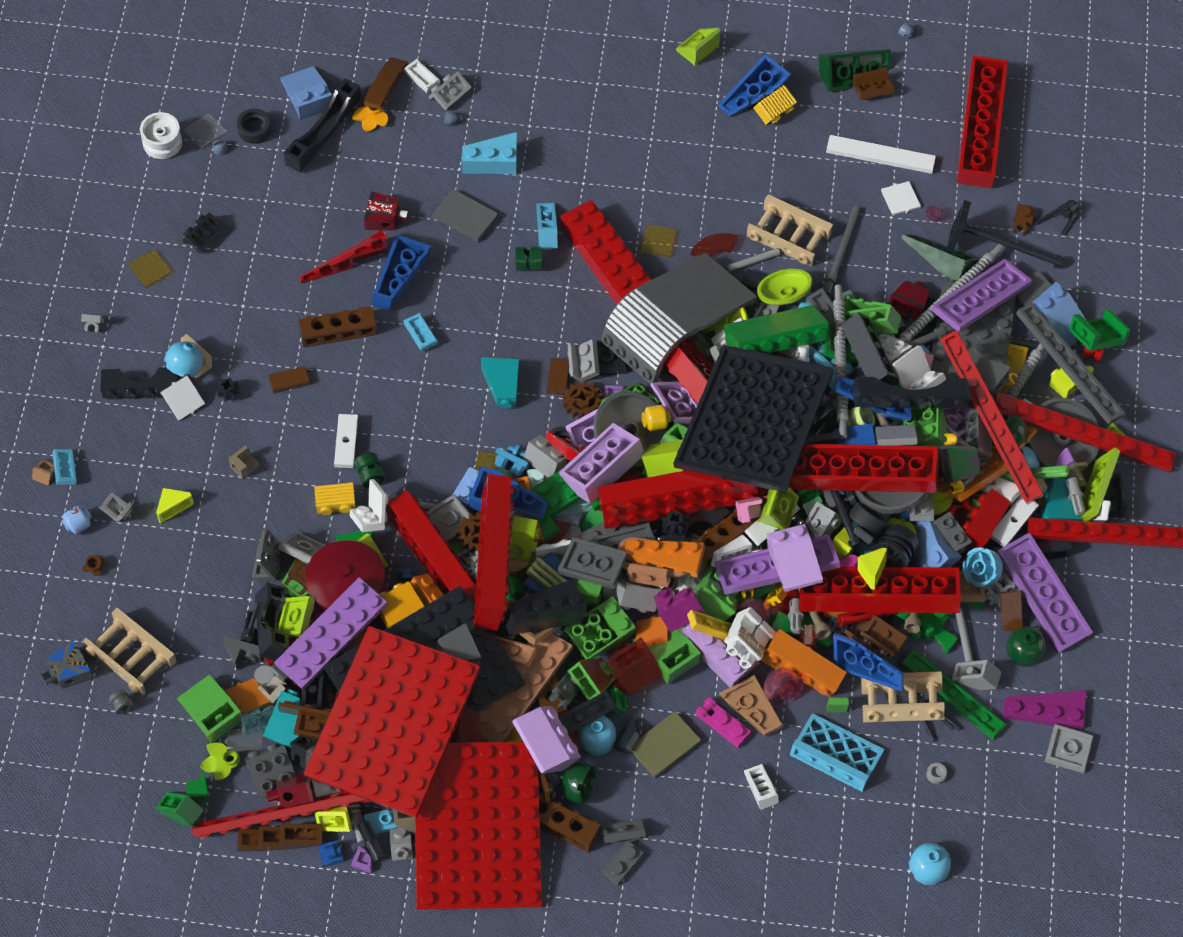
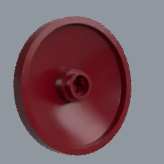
(338, 567)

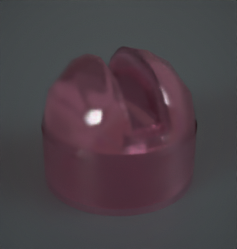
(932, 210)

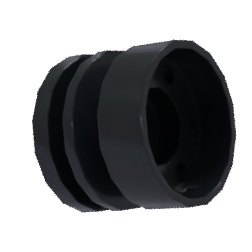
(900, 543)

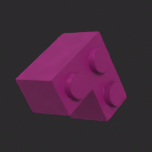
(674, 608)

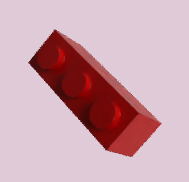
(985, 517)

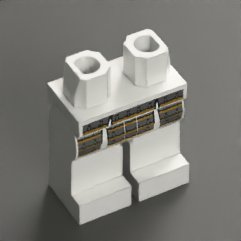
(748, 637)

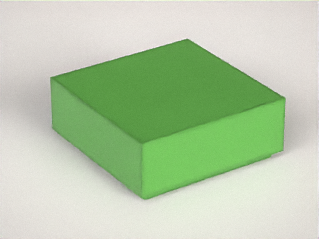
(837, 705)

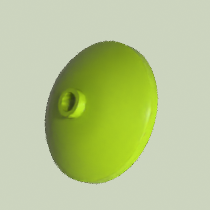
(784, 287)

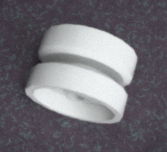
(161, 135)

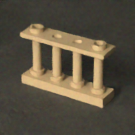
(796, 216)
(134, 633)
(914, 711)

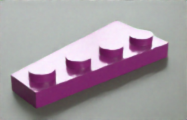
(1048, 709)

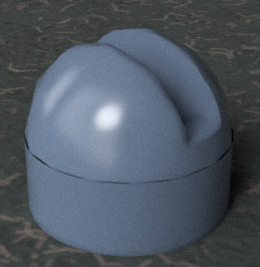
(905, 30)
(450, 118)
(219, 147)

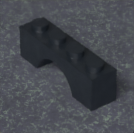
(116, 385)
(698, 521)
(270, 639)

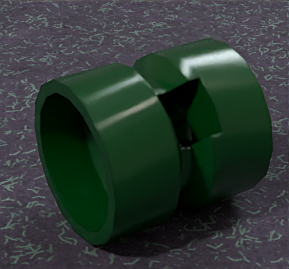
(528, 258)
(369, 468)

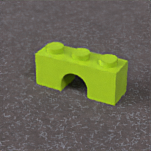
(523, 537)

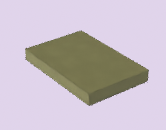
(665, 744)

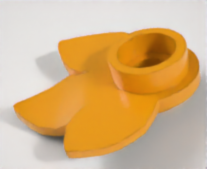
(370, 118)

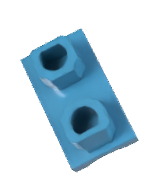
(519, 464)

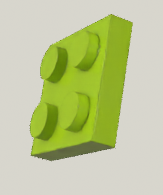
(296, 615)

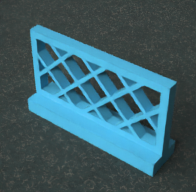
(830, 762)

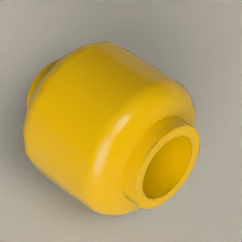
(656, 418)

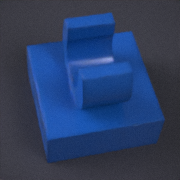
(330, 853)

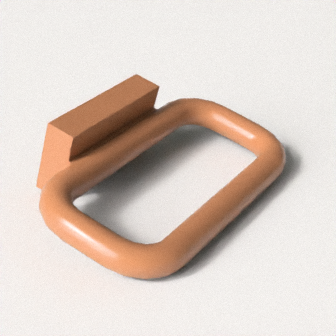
(647, 573)

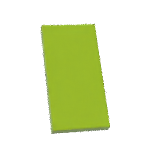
(1098, 483)

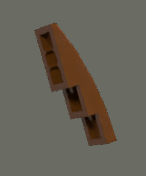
(385, 83)
(279, 838)

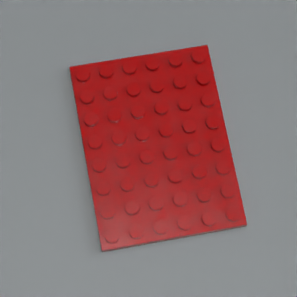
(392, 721)
(480, 830)

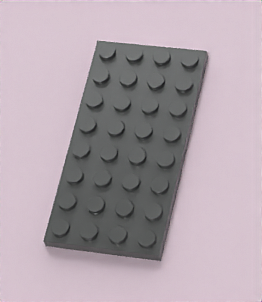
(983, 338)

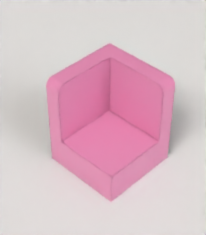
(748, 509)

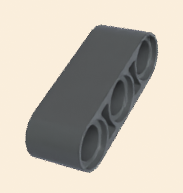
(977, 434)

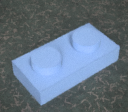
(465, 486)

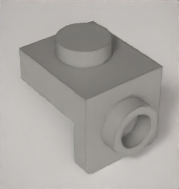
(116, 507)
(400, 844)

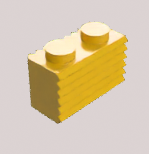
(775, 104)
(334, 498)

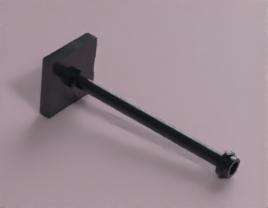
(961, 226)
(832, 438)

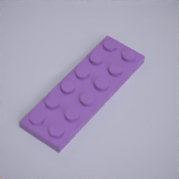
(981, 295)
(758, 569)
(1044, 592)
(331, 633)

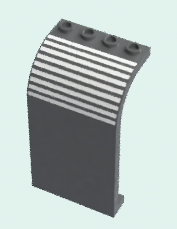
(669, 310)

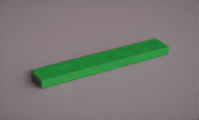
(957, 697)

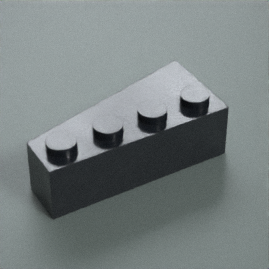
(546, 609)

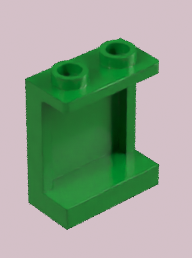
(1100, 332)

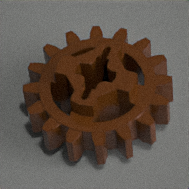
(584, 392)
(472, 525)

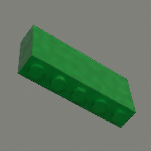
(778, 330)

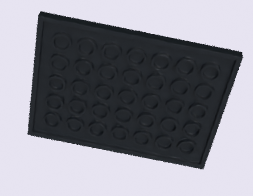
(753, 418)
(497, 672)

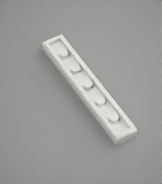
(880, 154)

